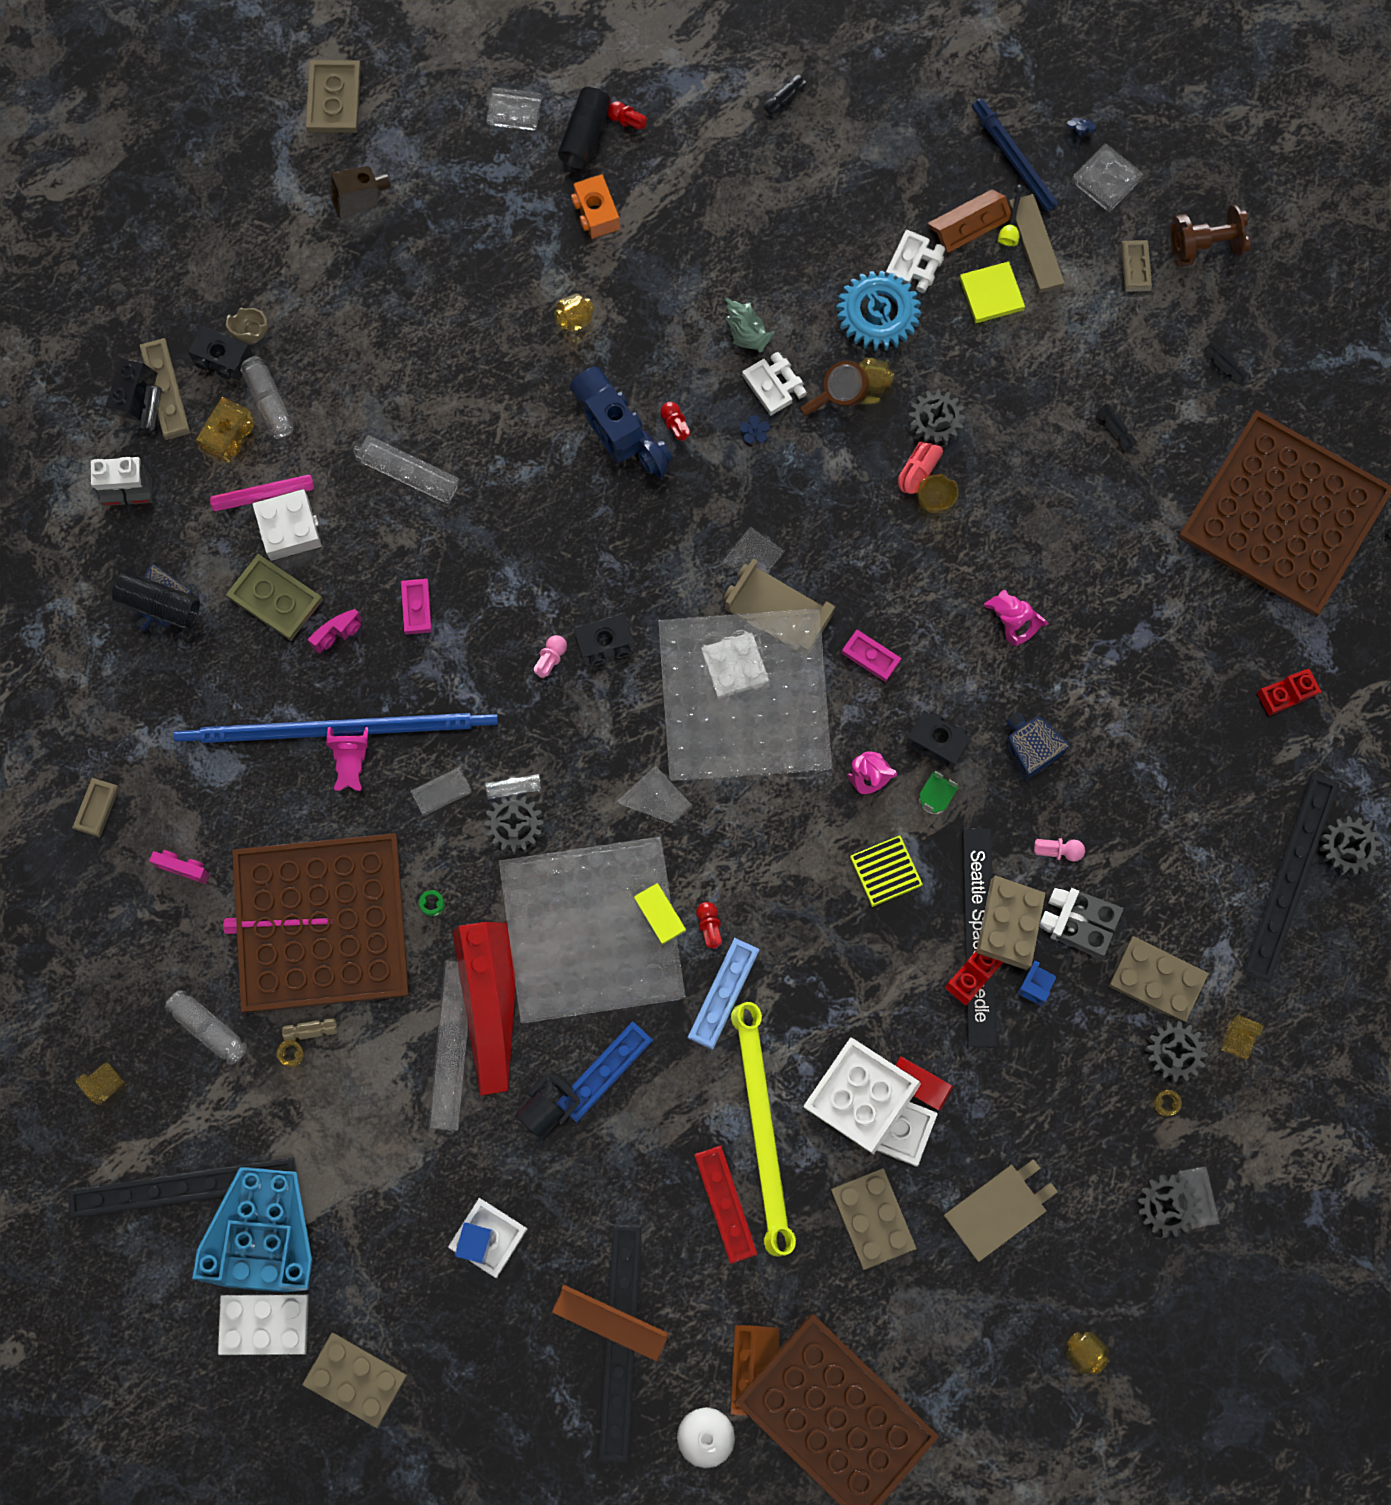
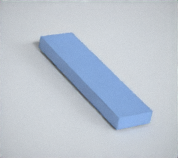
(723, 994)

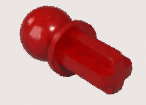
(626, 115)
(675, 420)
(709, 924)

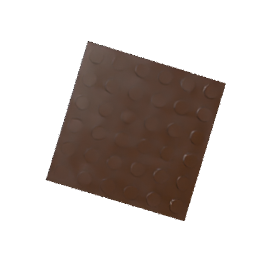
(1286, 513)
(327, 964)

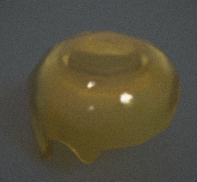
(937, 493)

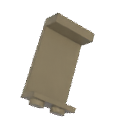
(763, 593)

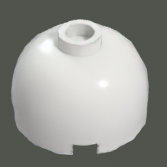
(705, 1437)

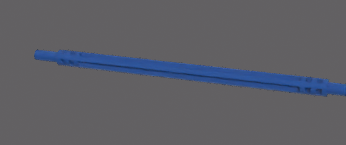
(340, 727)

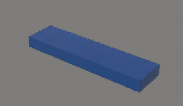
(606, 1070)

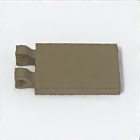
(998, 1210)

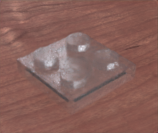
(1107, 177)

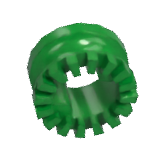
(440, 904)

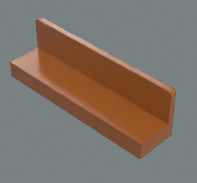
(610, 1323)

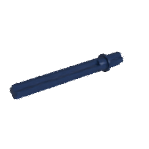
(991, 122)

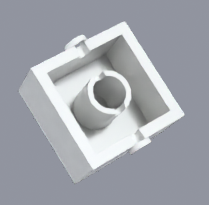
(287, 525)

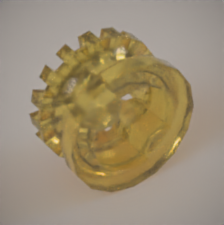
(298, 1054)
(1176, 1104)

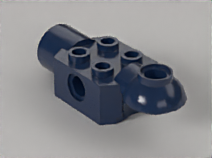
(615, 424)

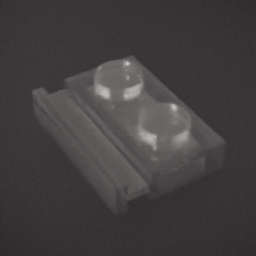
(514, 108)

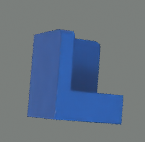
(1036, 984)
(474, 1243)

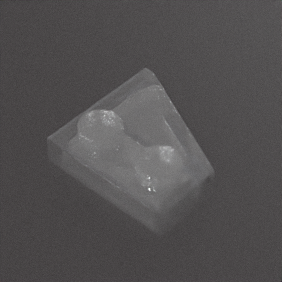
(656, 797)

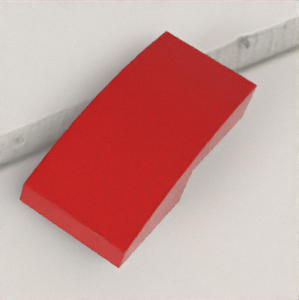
(1289, 692)
(972, 977)
(932, 1089)

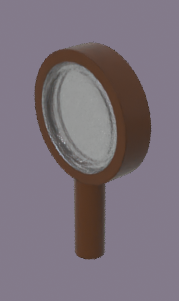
(843, 384)

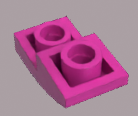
(341, 625)

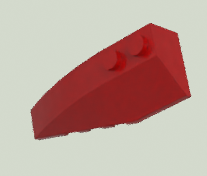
(489, 998)

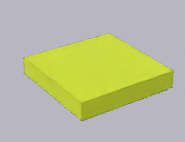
(992, 292)

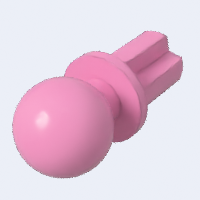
(550, 655)
(1072, 850)

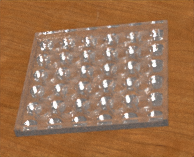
(744, 695)
(581, 934)

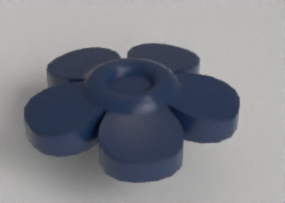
(1081, 126)
(754, 430)

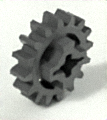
(928, 409)
(524, 824)
(1355, 856)
(1177, 1040)
(1176, 1194)

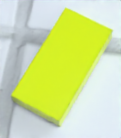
(659, 913)

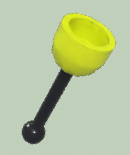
(1009, 234)

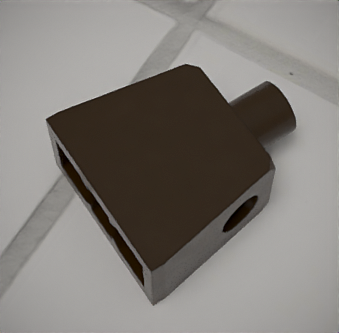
(356, 190)

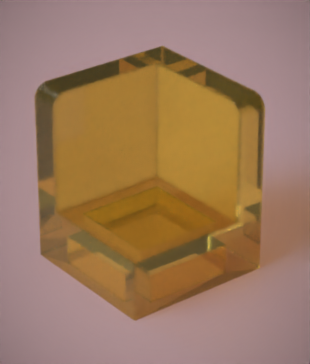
(1241, 1036)
(100, 1083)

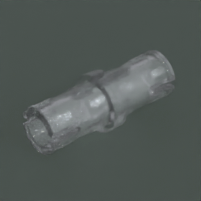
(513, 786)

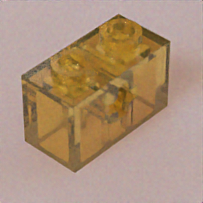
(224, 418)

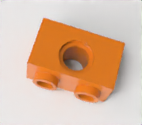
(591, 193)

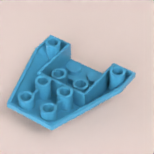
(258, 1235)

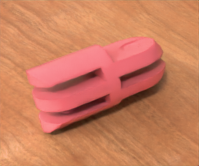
(919, 466)

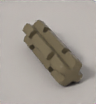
(310, 1029)

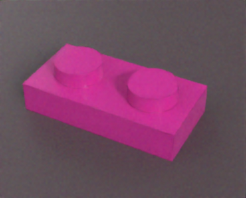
(416, 606)
(871, 655)
(169, 862)

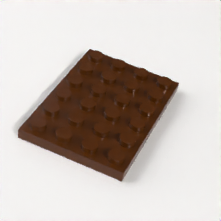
(836, 1417)

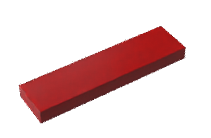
(725, 1204)

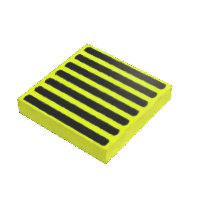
(886, 871)

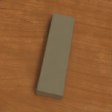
(1037, 245)
(171, 408)

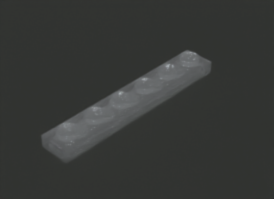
(449, 1053)

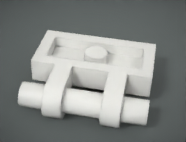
(907, 259)
(768, 387)

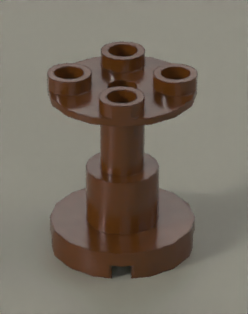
(1189, 239)

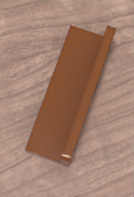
(971, 220)
(752, 1351)

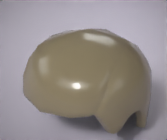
(247, 325)

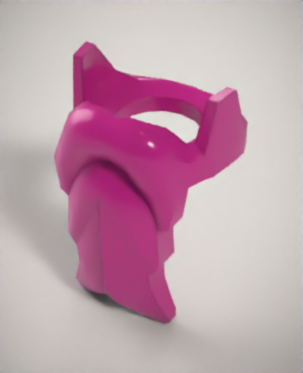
(1014, 615)
(349, 754)
(870, 767)

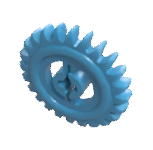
(878, 327)

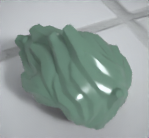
(746, 326)

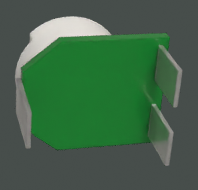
(937, 793)

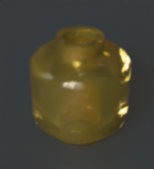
(574, 312)
(878, 374)
(1087, 1353)

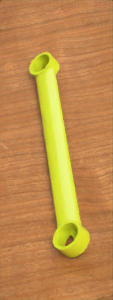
(763, 1130)

